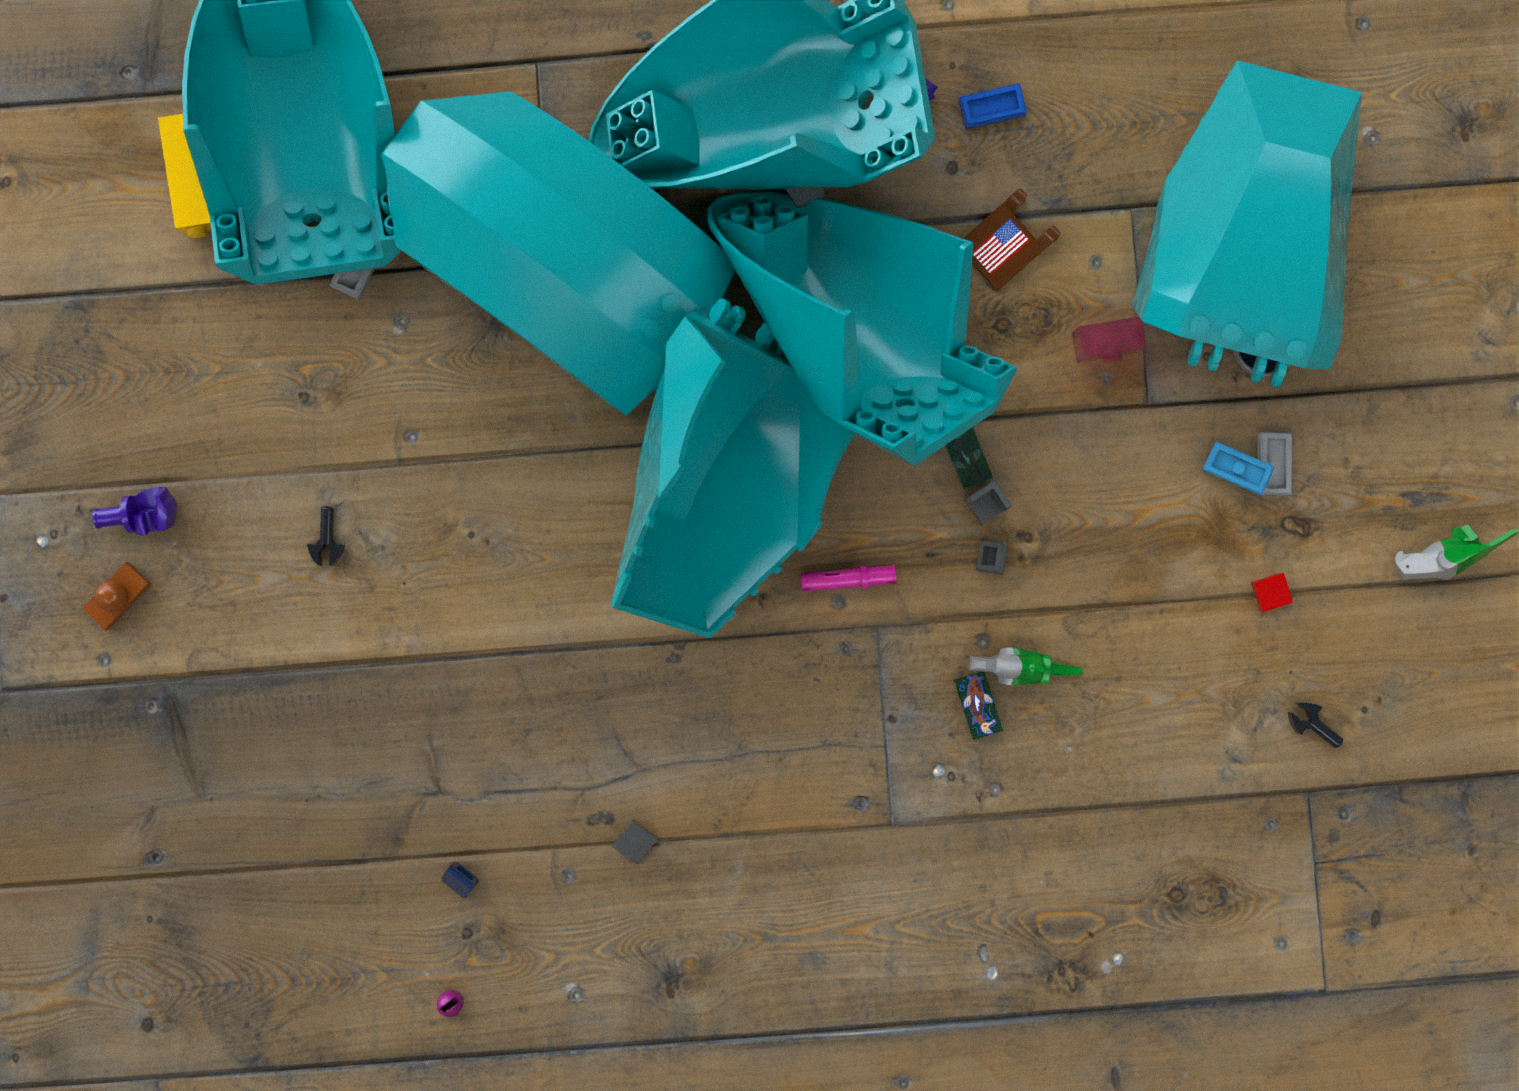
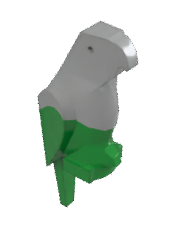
(1448, 556)
(1021, 667)

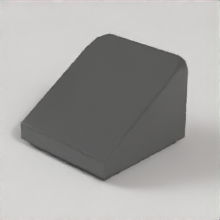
(635, 841)

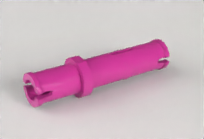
(848, 578)

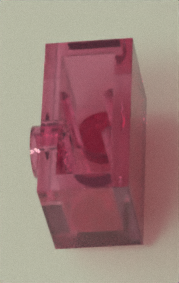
(1109, 340)

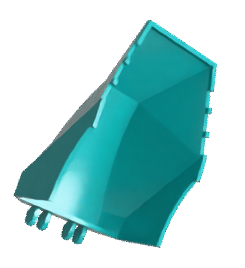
(1257, 224)
(723, 475)

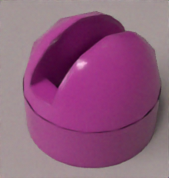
(445, 998)

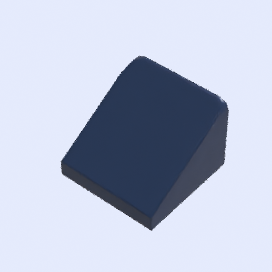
(459, 879)

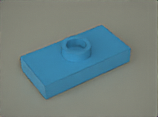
(1238, 468)

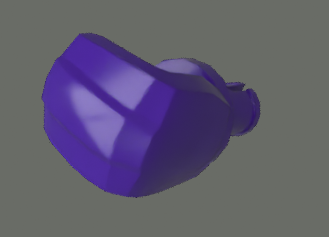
(143, 513)

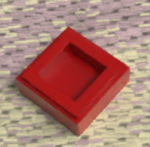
(1272, 592)

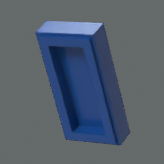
(992, 106)

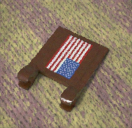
(1004, 244)

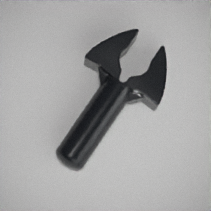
(326, 539)
(1314, 724)

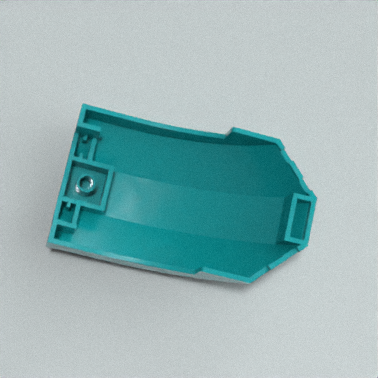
(550, 238)

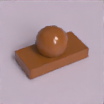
(116, 595)

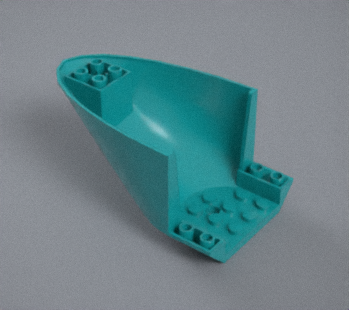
(773, 98)
(288, 133)
(866, 316)

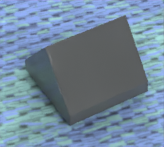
(992, 557)

